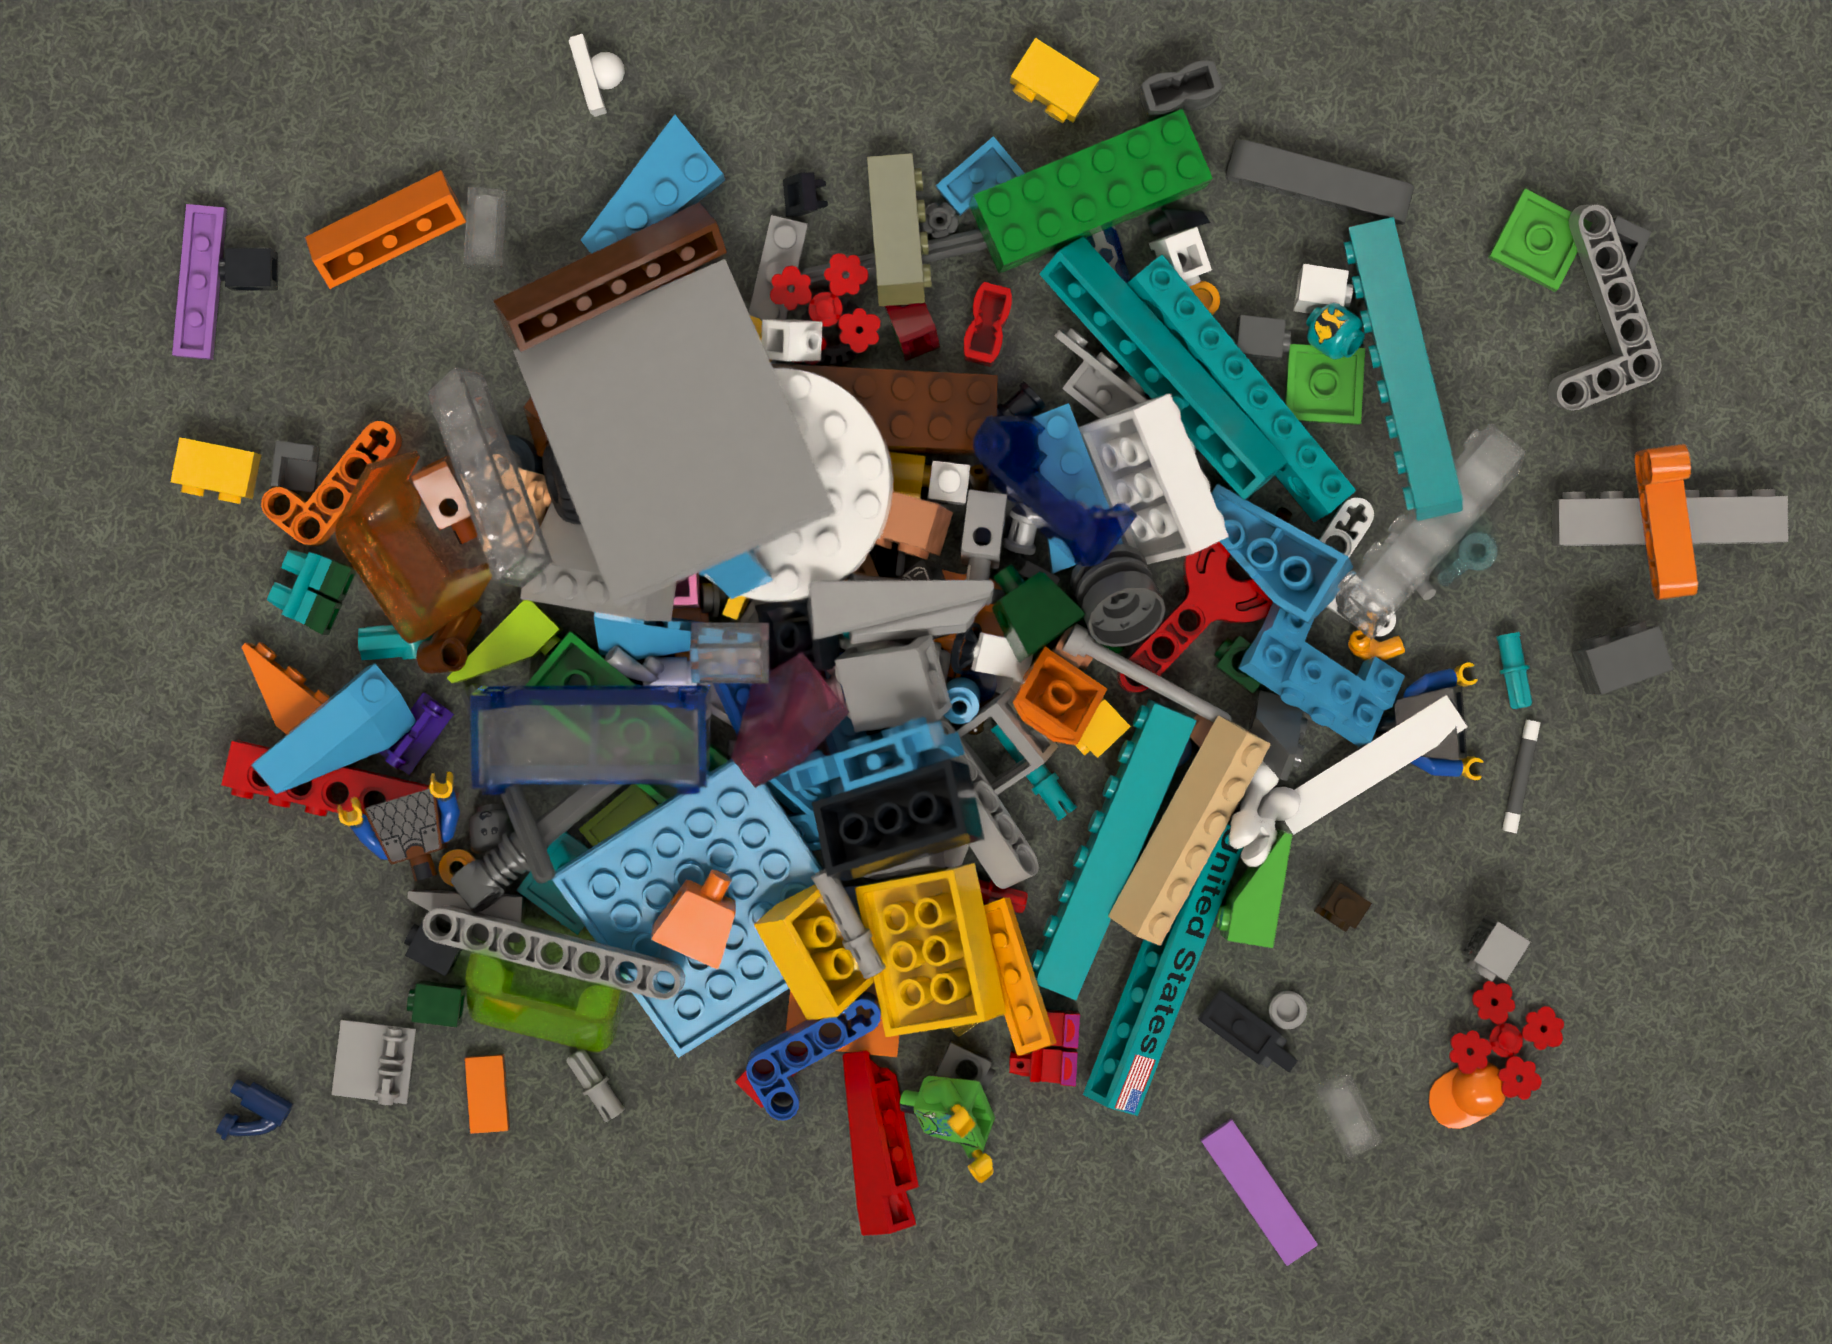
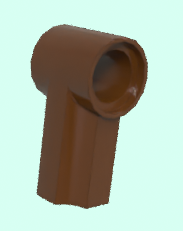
(448, 645)

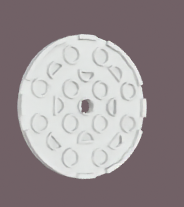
(856, 477)

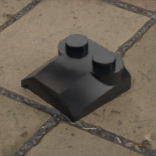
(792, 634)

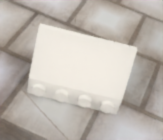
(1153, 468)

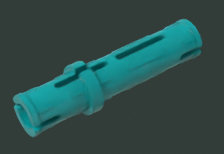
(1042, 779)

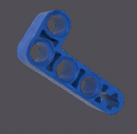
(818, 1047)

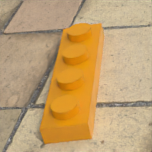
(1020, 992)

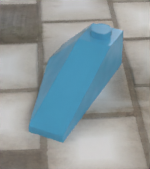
(1283, 560)

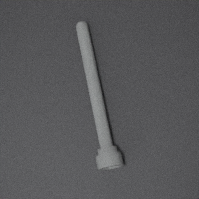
(1082, 643)

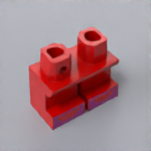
(1052, 1063)

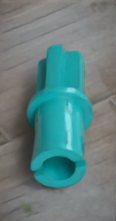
(1514, 670)

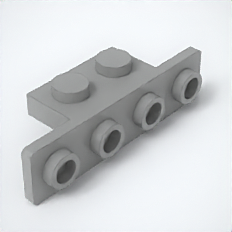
(1097, 382)

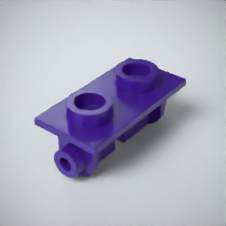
(410, 749)

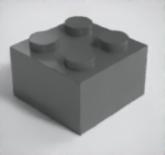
(1622, 660)

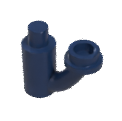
(260, 1101)

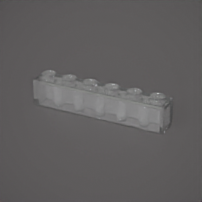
(489, 478)

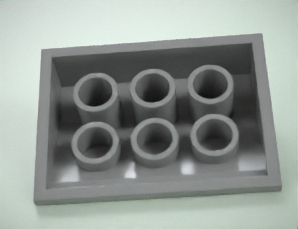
(577, 581)

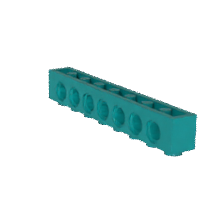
(1309, 471)

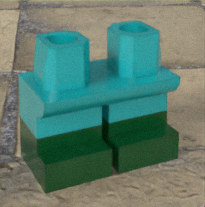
(302, 602)

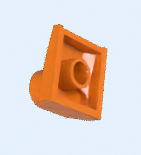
(1057, 698)

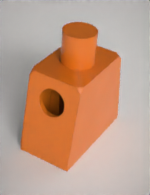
(698, 920)

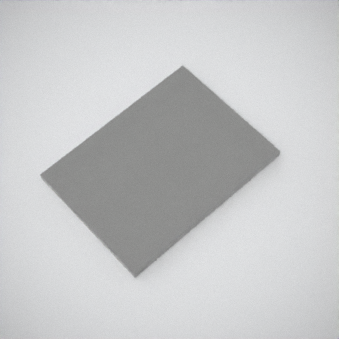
(673, 433)

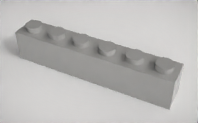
(1712, 519)

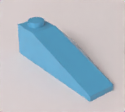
(642, 637)
(346, 728)

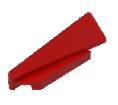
(879, 1146)

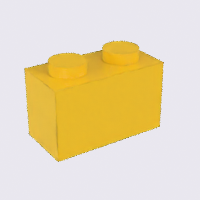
(1053, 82)
(215, 468)

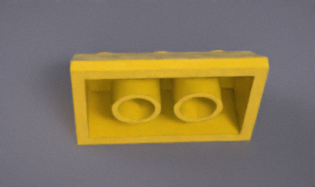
(812, 955)

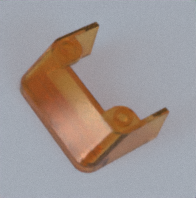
(395, 556)

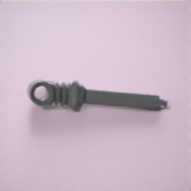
(484, 880)

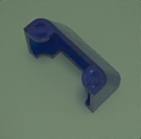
(1011, 459)

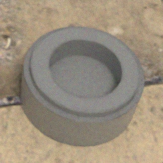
(1287, 1009)

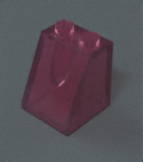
(785, 720)

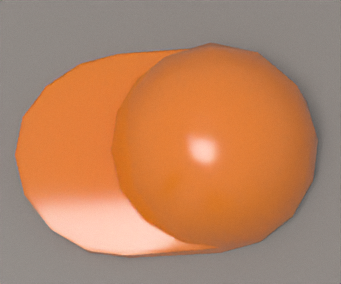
(1466, 1098)

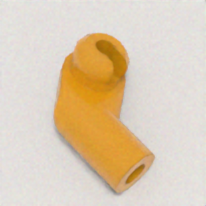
(1366, 648)

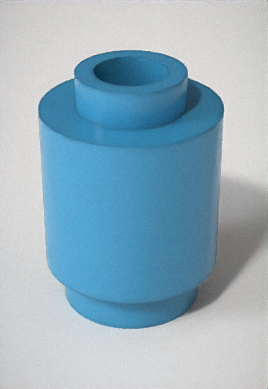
(967, 691)

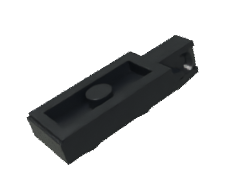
(1246, 1031)

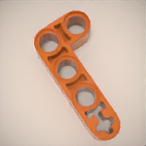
(340, 478)
(1666, 520)

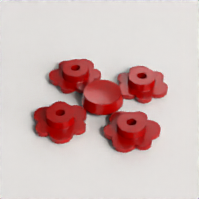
(827, 306)
(1506, 1040)

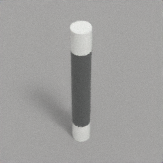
(1521, 776)

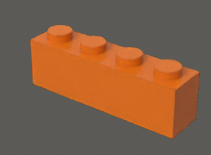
(385, 229)

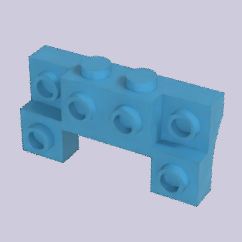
(1317, 683)
(866, 762)

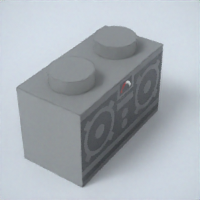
(1494, 949)

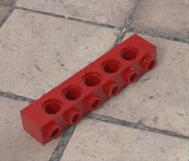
(319, 800)

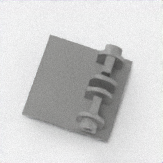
(374, 1062)

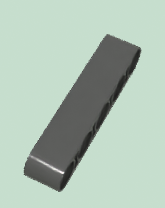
(1319, 180)

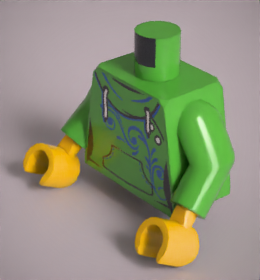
(957, 1113)

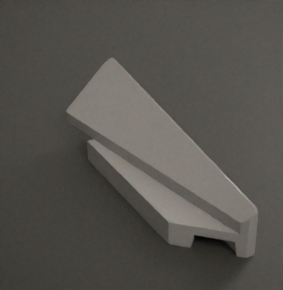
(895, 608)

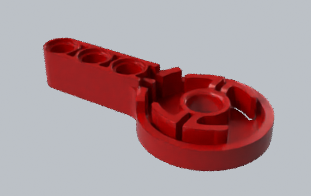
(1211, 598)

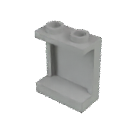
(893, 685)

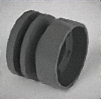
(1118, 597)

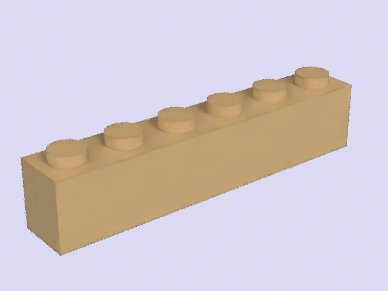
(1189, 830)

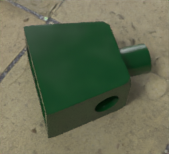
(1032, 611)

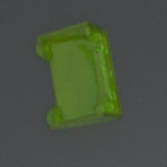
(586, 1027)

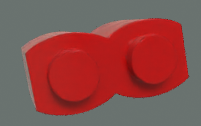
(989, 315)

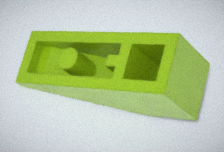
(517, 638)

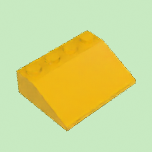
(933, 949)

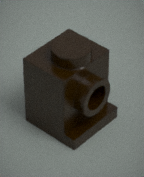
(1342, 906)

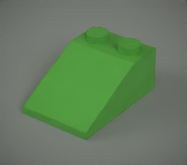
(1255, 900)

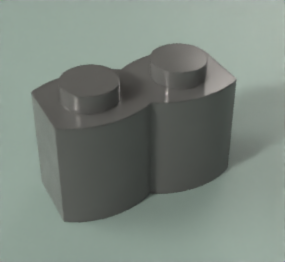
(1189, 89)

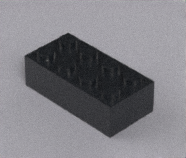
(898, 820)

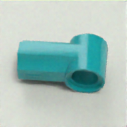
(385, 642)

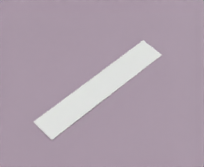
(1375, 762)

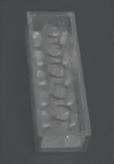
(1417, 547)

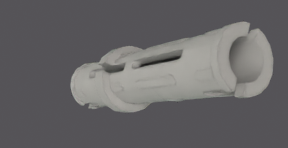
(855, 935)

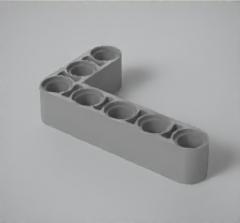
(1612, 316)

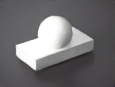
(601, 71)

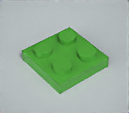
(1537, 241)
(1323, 387)

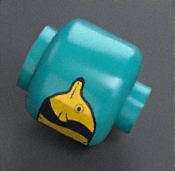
(1335, 331)

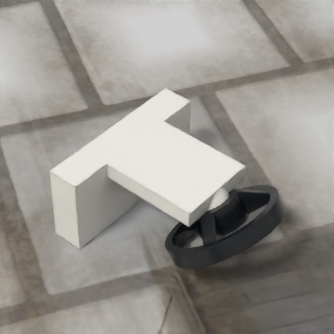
(988, 655)

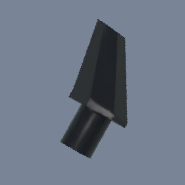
(1177, 220)

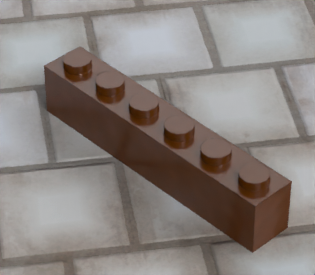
(610, 276)

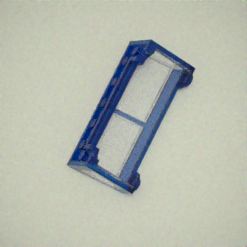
(591, 735)

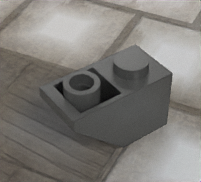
(1282, 728)

